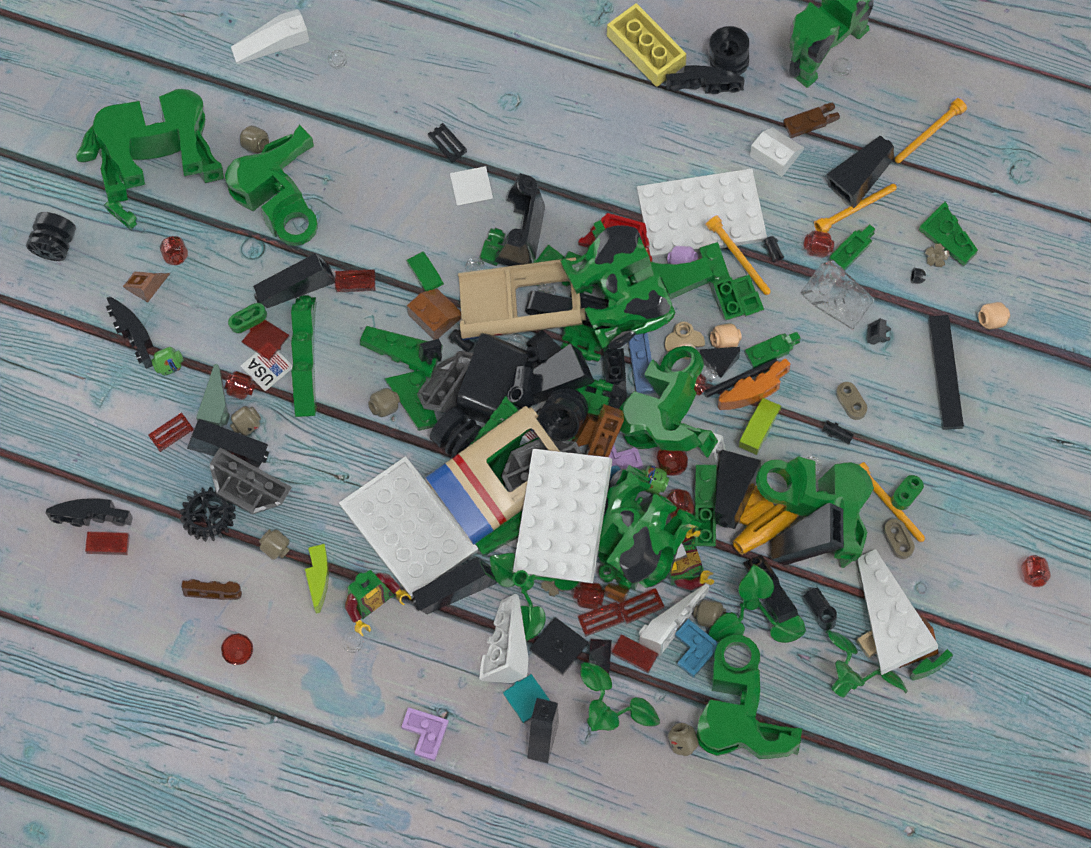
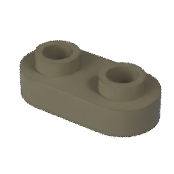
(851, 399)
(900, 539)

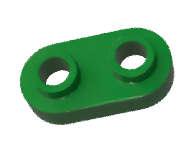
(119, 213)
(247, 318)
(908, 491)

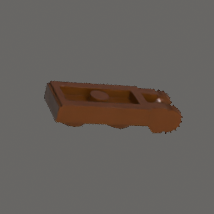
(810, 120)
(211, 590)

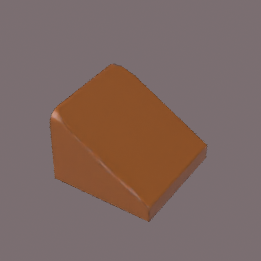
(616, 592)

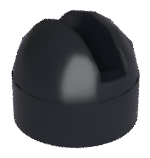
(916, 275)

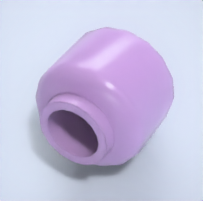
(682, 254)

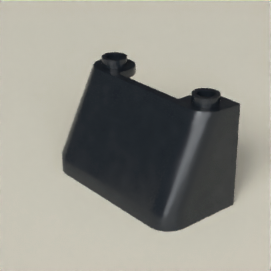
(523, 242)
(489, 376)

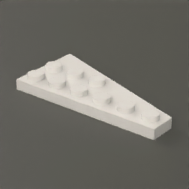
(894, 622)

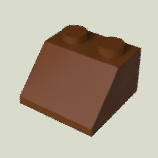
(434, 313)

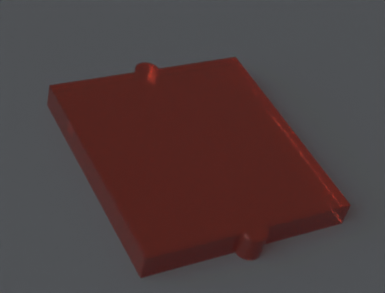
(265, 339)

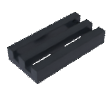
(438, 131)

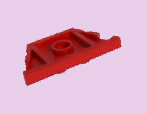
(613, 220)

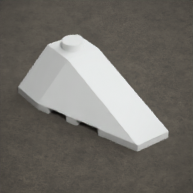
(276, 35)
(663, 628)
(508, 649)

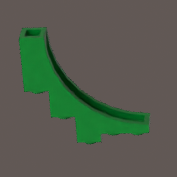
(675, 277)
(303, 366)

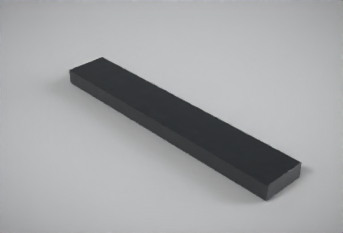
(945, 372)

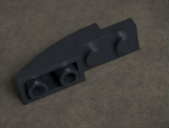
(711, 78)
(131, 328)
(615, 374)
(81, 511)
(778, 602)

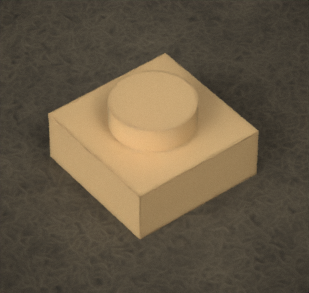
(867, 644)

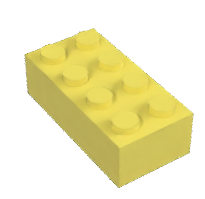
(646, 44)

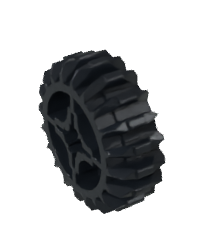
(199, 515)

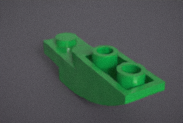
(723, 285)
(705, 504)

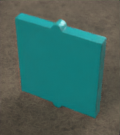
(523, 697)

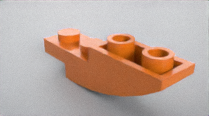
(749, 391)

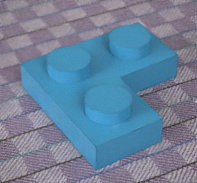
(700, 647)

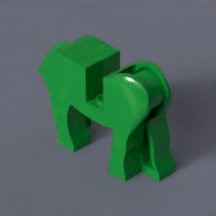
(122, 136)

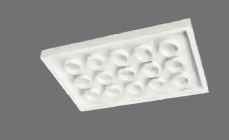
(679, 210)
(563, 515)
(408, 526)

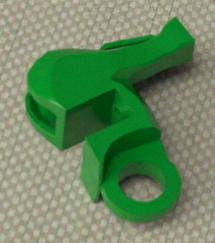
(261, 176)
(657, 421)
(842, 485)
(732, 726)

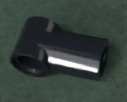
(520, 393)
(819, 606)

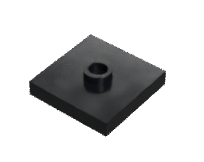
(559, 646)

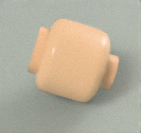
(994, 315)
(725, 336)

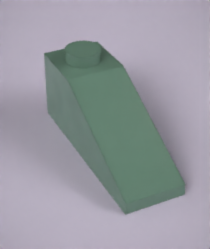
(214, 405)

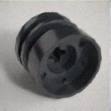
(729, 49)
(50, 236)
(563, 413)
(454, 431)

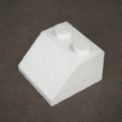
(775, 151)

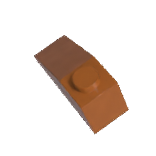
(605, 431)

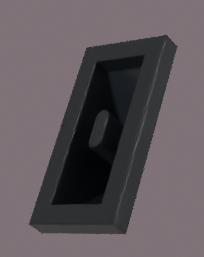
(721, 358)
(600, 653)

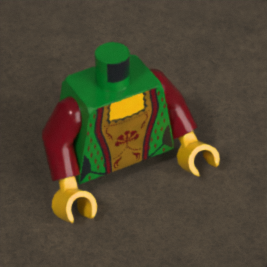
(689, 572)
(368, 594)

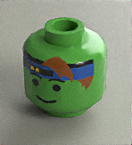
(167, 361)
(658, 479)

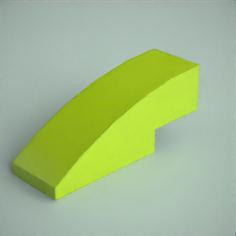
(759, 426)
(318, 575)

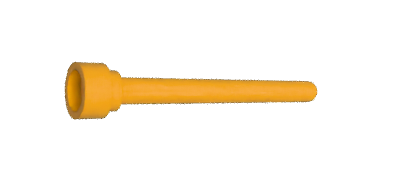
(957, 108)
(825, 224)
(715, 225)
(898, 513)

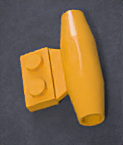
(762, 522)

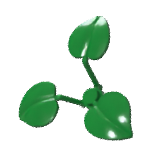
(752, 587)
(533, 617)
(848, 678)
(600, 714)

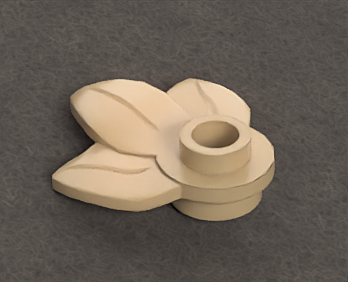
(676, 339)

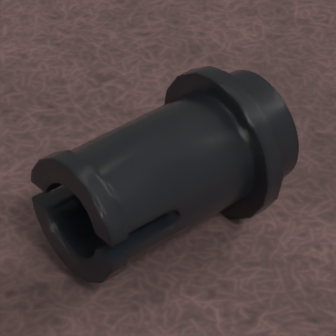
(773, 248)
(456, 338)

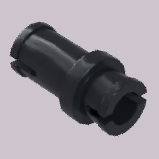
(837, 432)

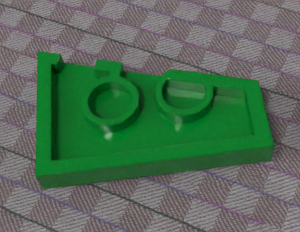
(944, 229)
(407, 387)

